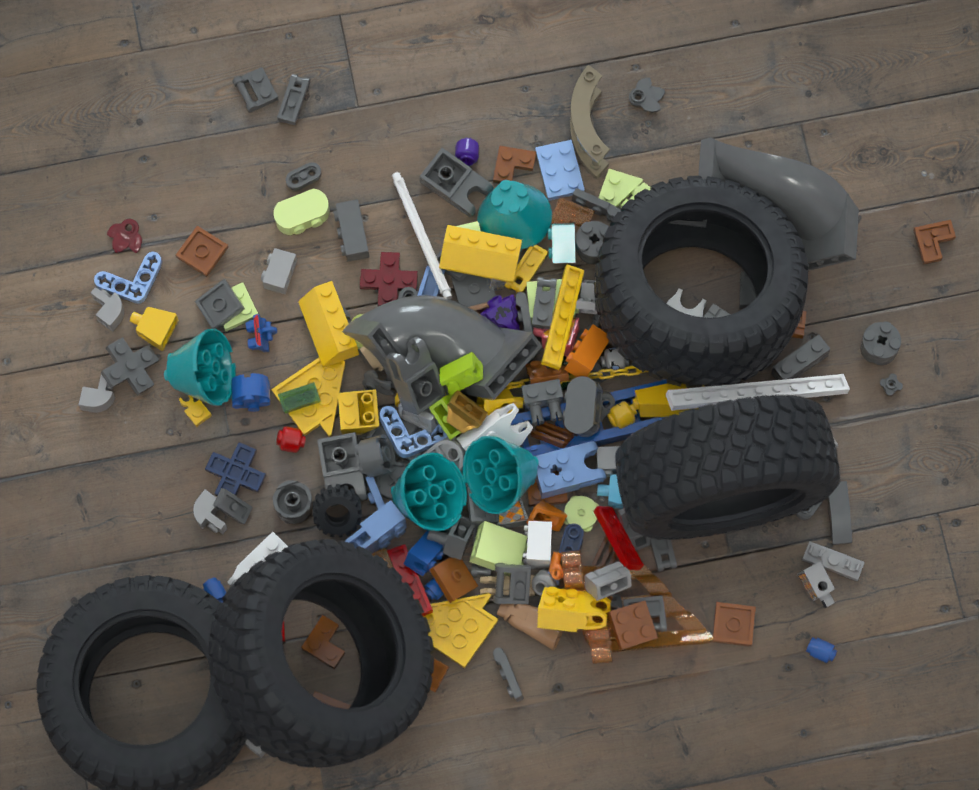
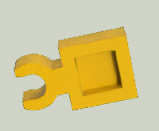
(196, 411)

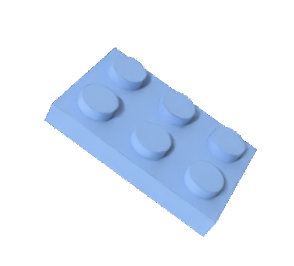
(559, 169)

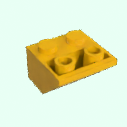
(358, 411)

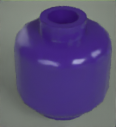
(467, 151)

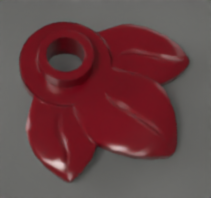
(125, 238)

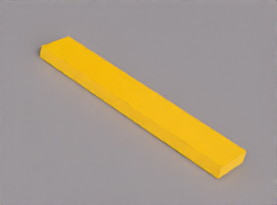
(562, 317)

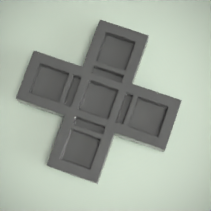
(129, 366)

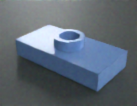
(374, 495)

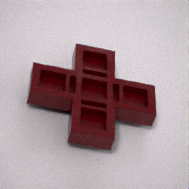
(388, 279)

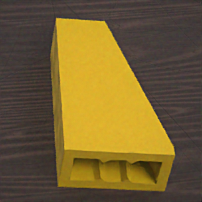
(653, 401)

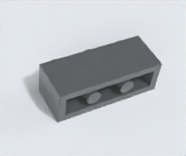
(351, 230)
(801, 359)

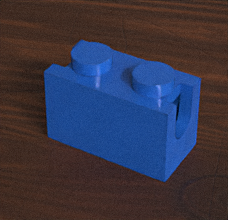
(424, 555)

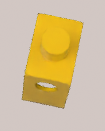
(155, 326)
(502, 400)

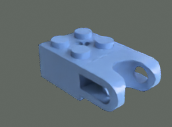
(571, 469)
(379, 528)

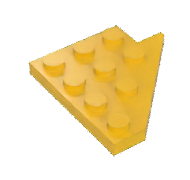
(328, 384)
(460, 627)

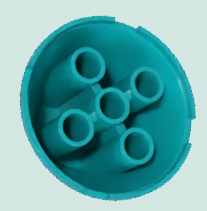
(516, 213)
(203, 368)
(498, 473)
(431, 492)

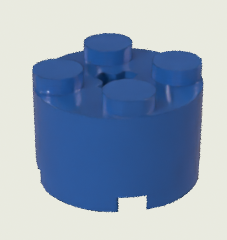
(250, 392)

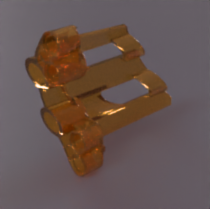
(603, 640)

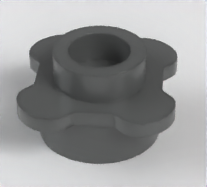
(885, 383)

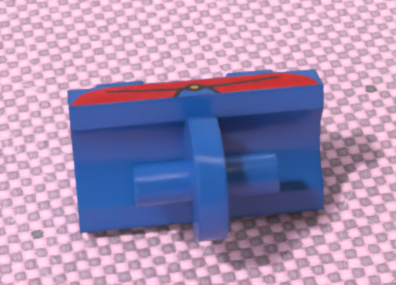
(263, 333)

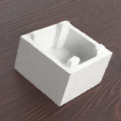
(538, 544)

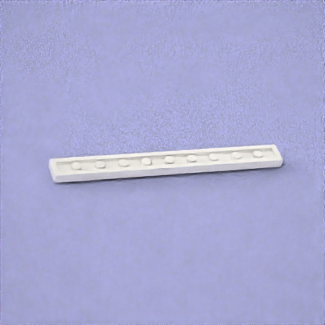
(803, 387)

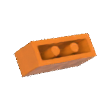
(586, 351)

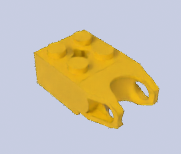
(570, 610)

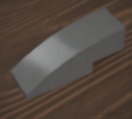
(840, 515)

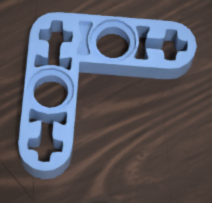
(136, 285)
(404, 438)

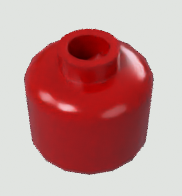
(290, 439)

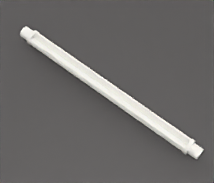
(421, 235)

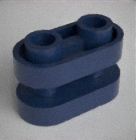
(572, 538)

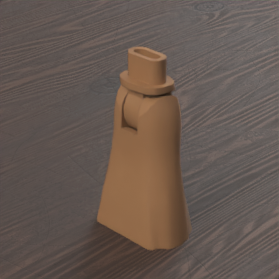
(525, 618)

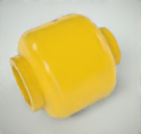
(622, 415)

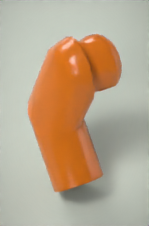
(555, 567)

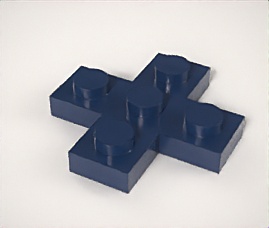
(236, 471)

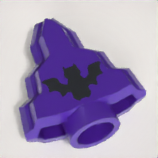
(502, 312)

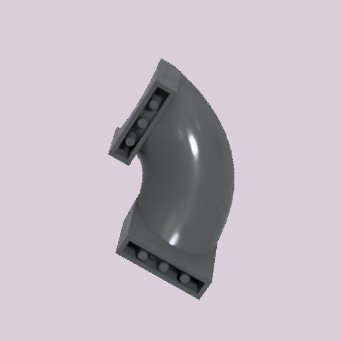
(806, 195)
(449, 334)

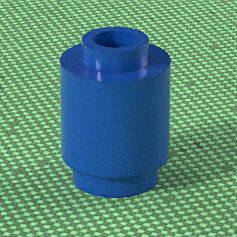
(214, 588)
(433, 590)
(821, 650)

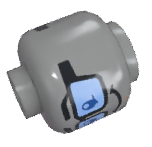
(613, 359)
(543, 579)

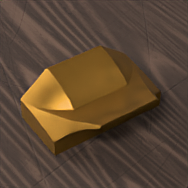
(464, 413)

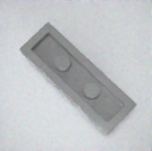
(833, 561)

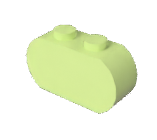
(301, 212)

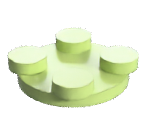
(581, 512)

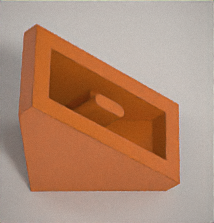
(547, 513)

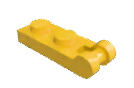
(528, 267)

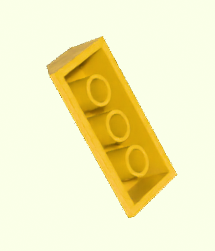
(480, 253)
(325, 323)

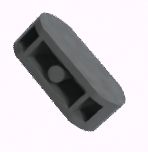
(583, 406)

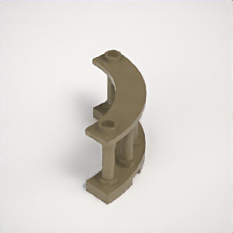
(584, 138)

